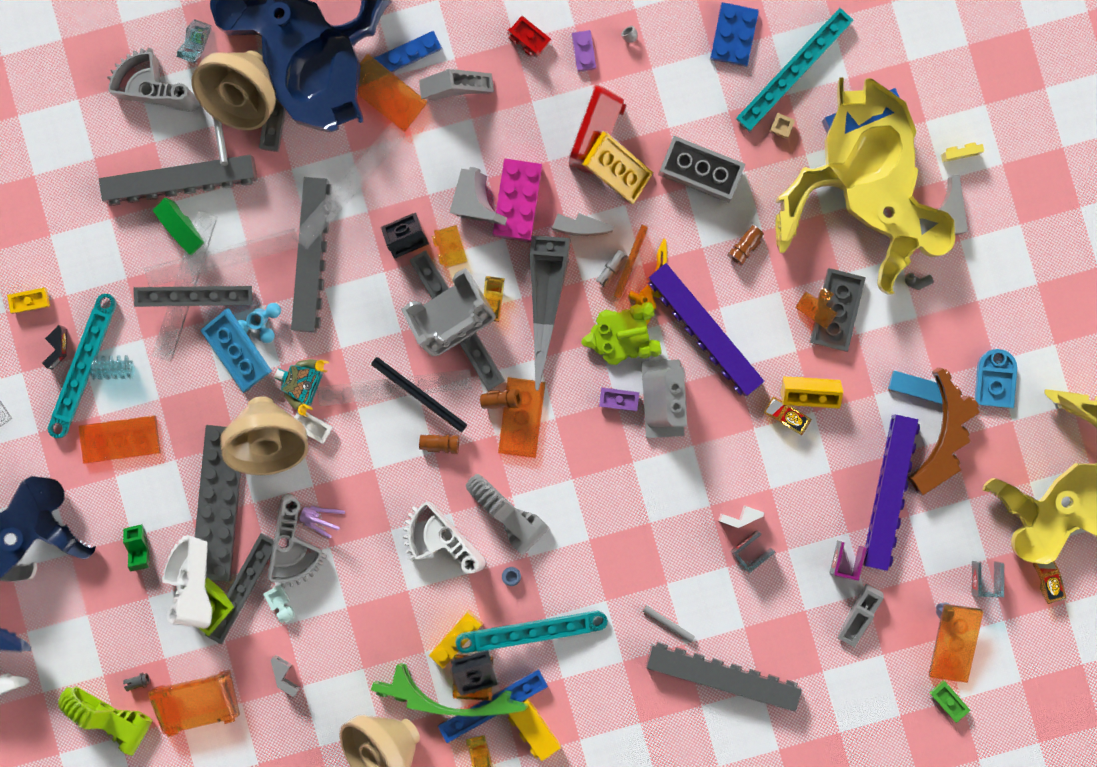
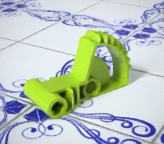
(92, 713)

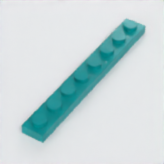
(794, 69)

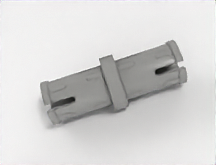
(611, 268)

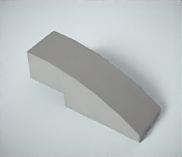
(581, 226)
(860, 615)

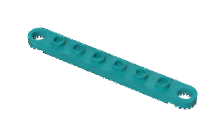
(81, 366)
(531, 632)

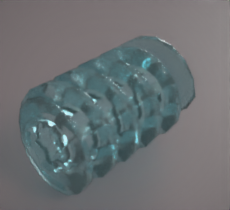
(112, 368)

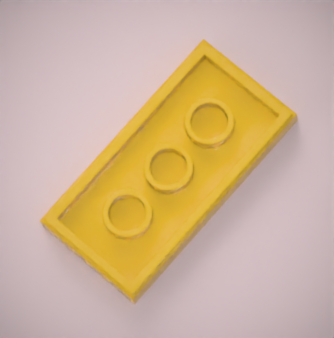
(617, 167)

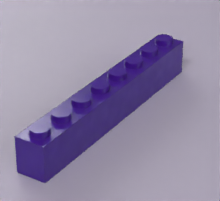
(705, 329)
(890, 492)

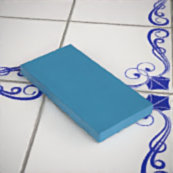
(236, 350)

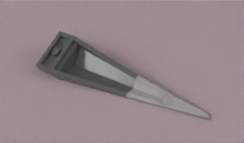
(548, 269)

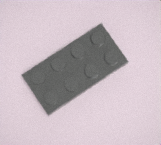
(845, 301)

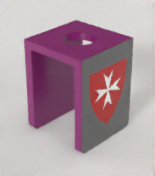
(858, 562)

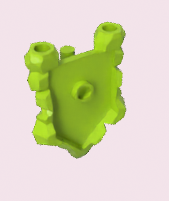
(623, 334)

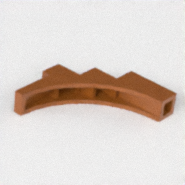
(956, 411)

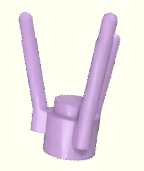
(310, 518)

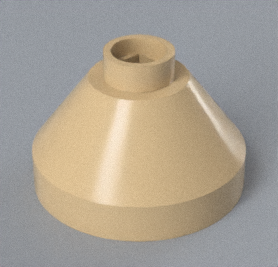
(235, 89)
(264, 439)
(378, 741)

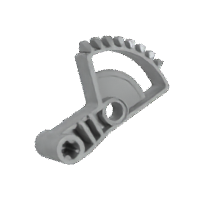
(164, 94)
(521, 526)
(296, 547)

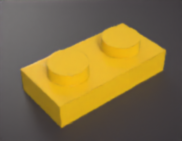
(28, 300)

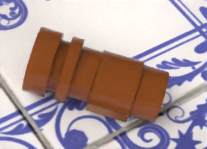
(746, 244)
(497, 399)
(439, 443)

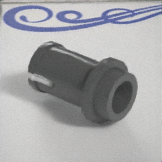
(136, 682)

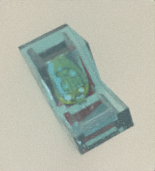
(195, 41)

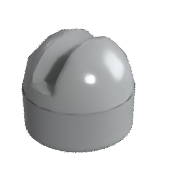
(629, 34)

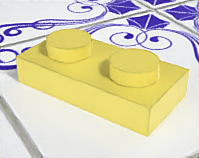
(954, 153)

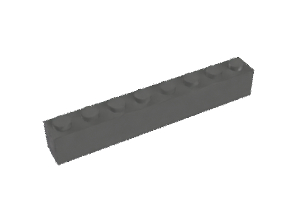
(177, 179)
(310, 262)
(723, 677)

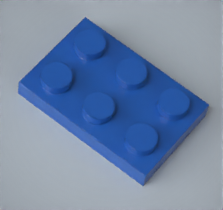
(734, 34)

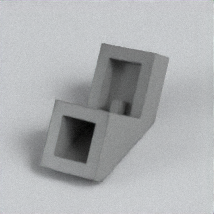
(280, 669)

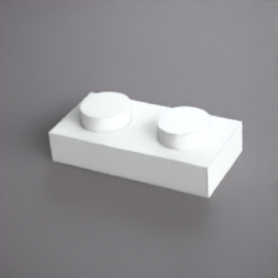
(315, 427)

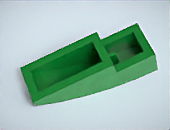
(178, 225)

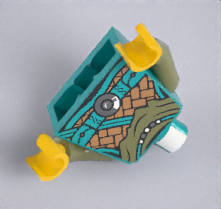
(301, 383)

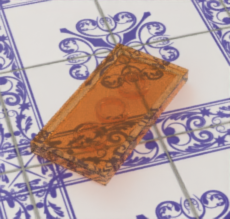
(388, 93)
(630, 263)
(522, 425)
(119, 439)
(955, 643)

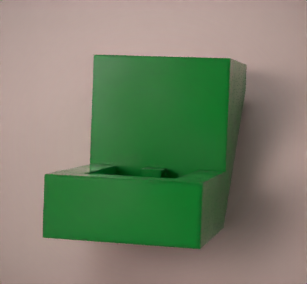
(137, 547)

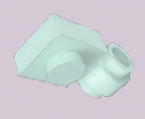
(276, 599)

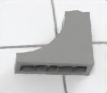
(455, 82)
(471, 198)
(953, 205)

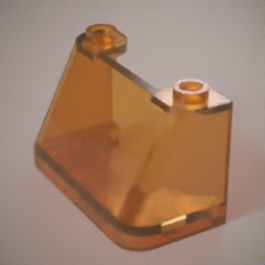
(195, 703)

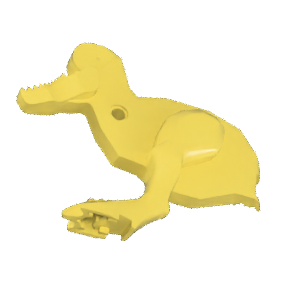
(876, 174)
(1046, 520)

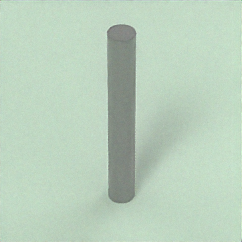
(220, 142)
(669, 624)

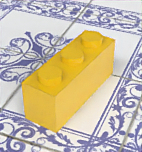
(811, 392)
(446, 647)
(535, 731)

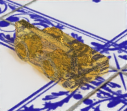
(450, 246)

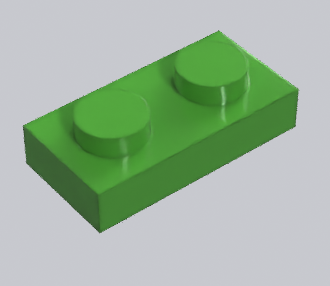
(949, 701)

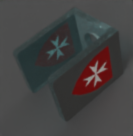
(759, 560)
(998, 580)

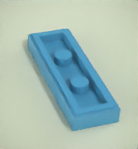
(915, 386)

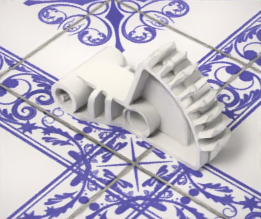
(435, 540)
(187, 570)

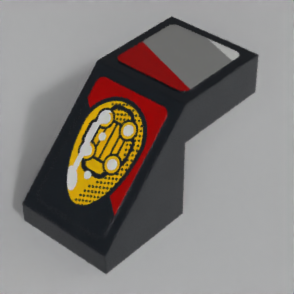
(58, 341)

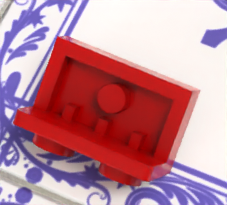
(528, 36)

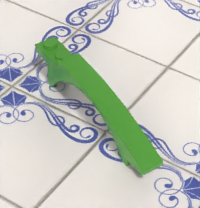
(404, 689)

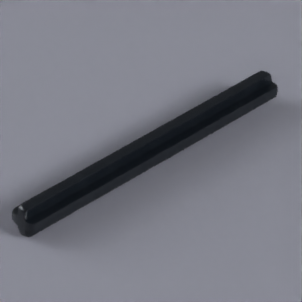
(418, 394)

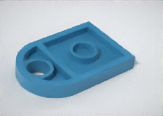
(994, 381)

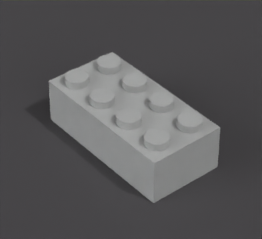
(701, 169)

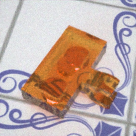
(817, 308)

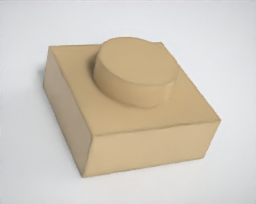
(782, 125)

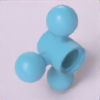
(266, 335)

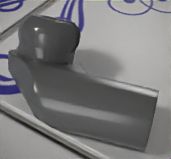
(917, 283)

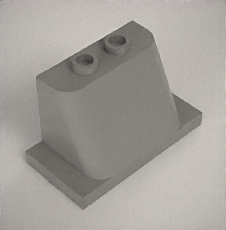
(664, 398)

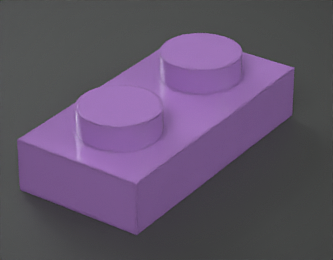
(583, 50)
(619, 399)

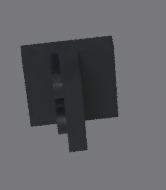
(404, 235)
(473, 673)

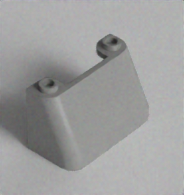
(450, 315)

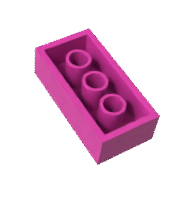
(518, 199)

